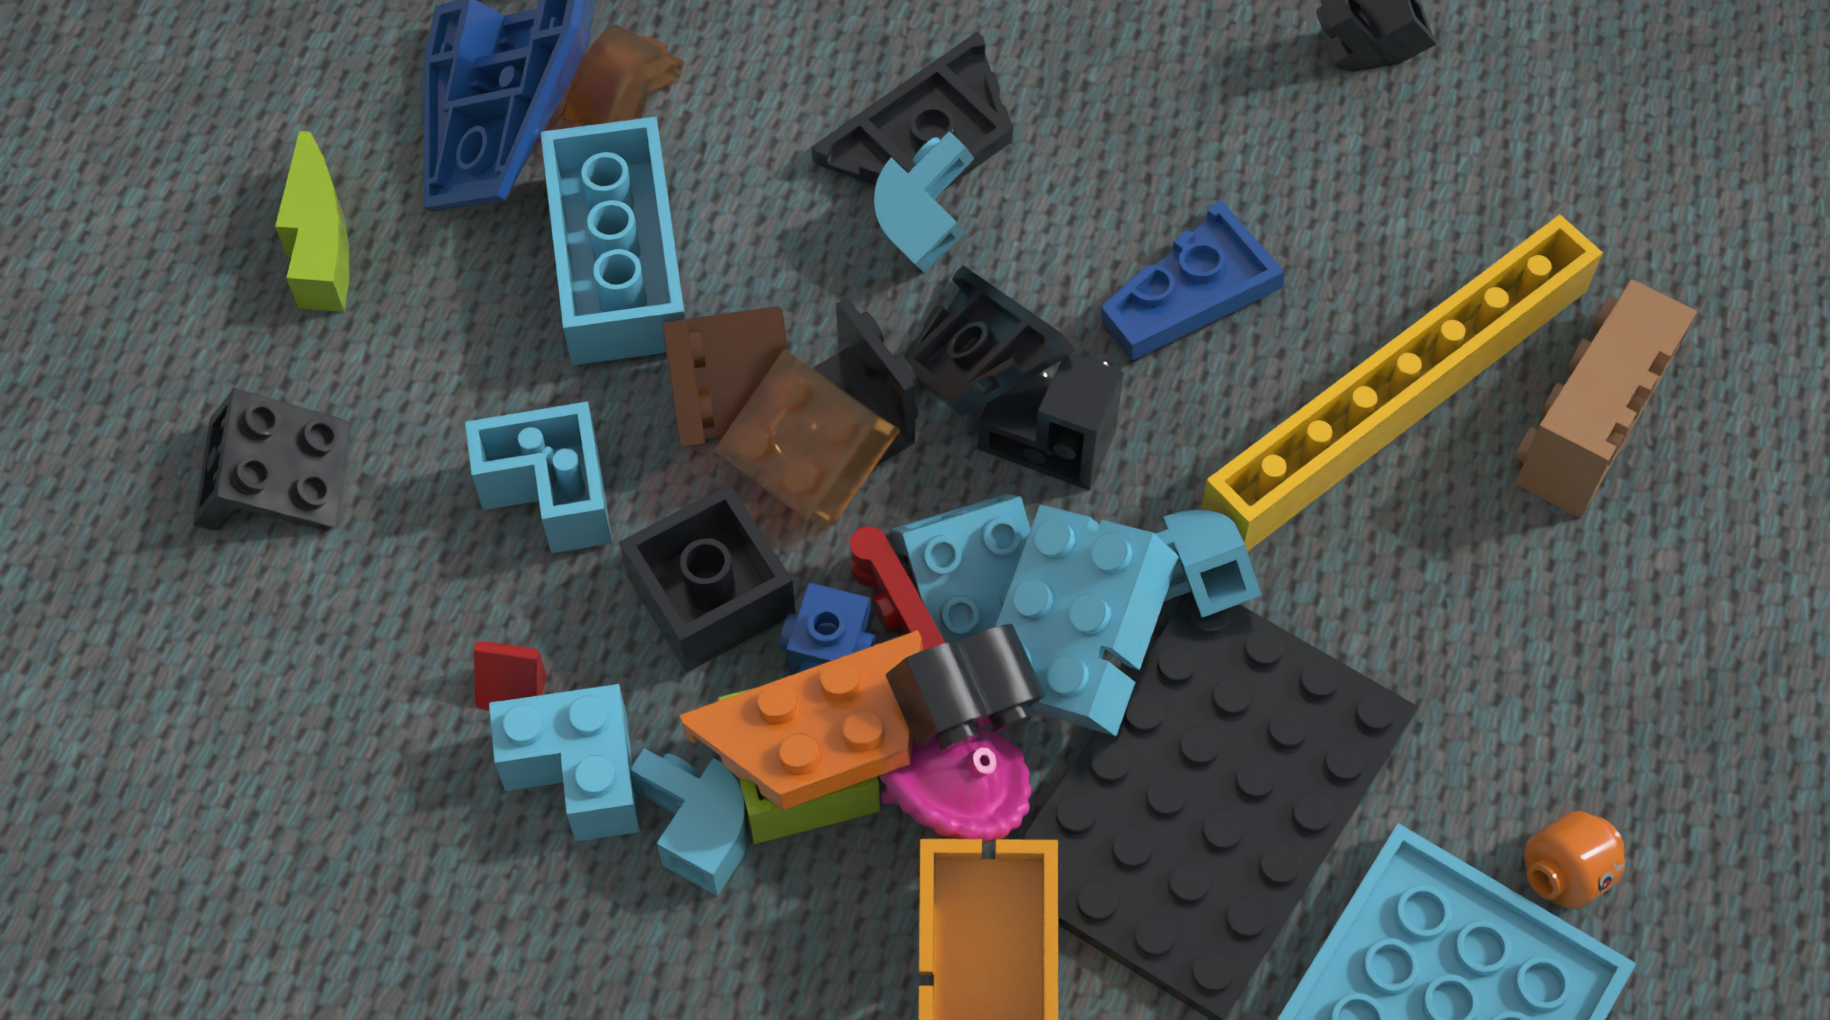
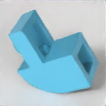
(908, 204)
(1210, 560)
(709, 818)

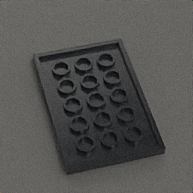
(1214, 800)

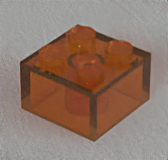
(806, 440)

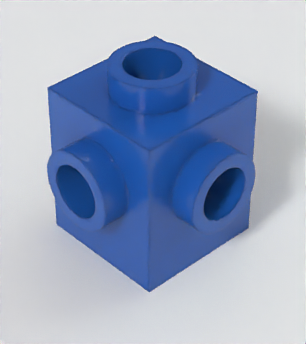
(826, 628)

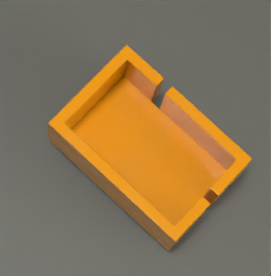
(989, 930)

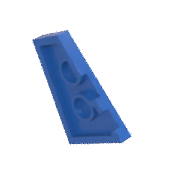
(1193, 285)

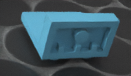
(965, 562)

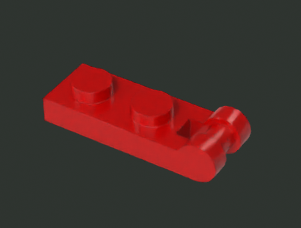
(896, 600)

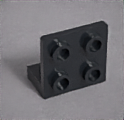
(873, 374)
(271, 463)

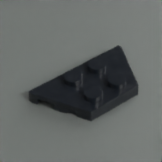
(948, 95)
(982, 346)

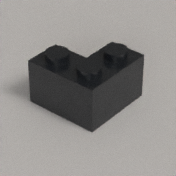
(1057, 422)

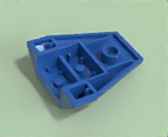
(493, 93)

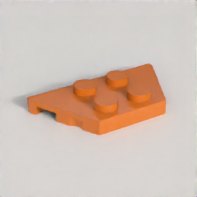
(813, 727)

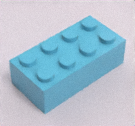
(612, 239)

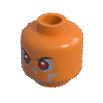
(1576, 857)

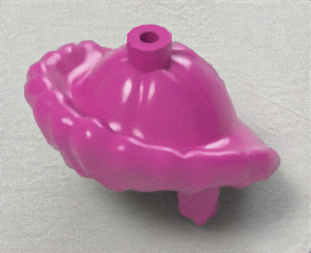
(963, 791)

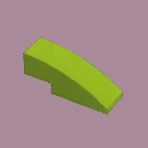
(313, 231)

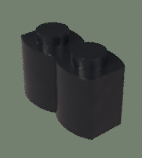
(966, 687)

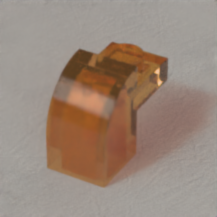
(618, 77)

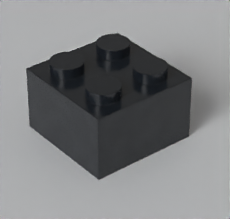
(708, 577)

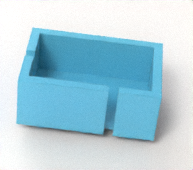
(1085, 593)

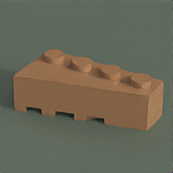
(1603, 396)

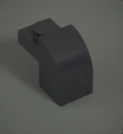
(1374, 32)

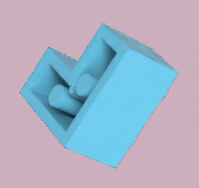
(545, 459)
(576, 742)

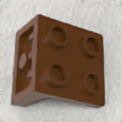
(718, 366)

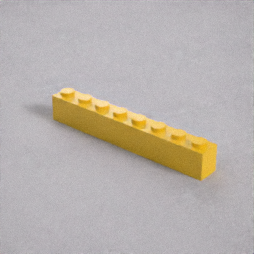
(1402, 381)

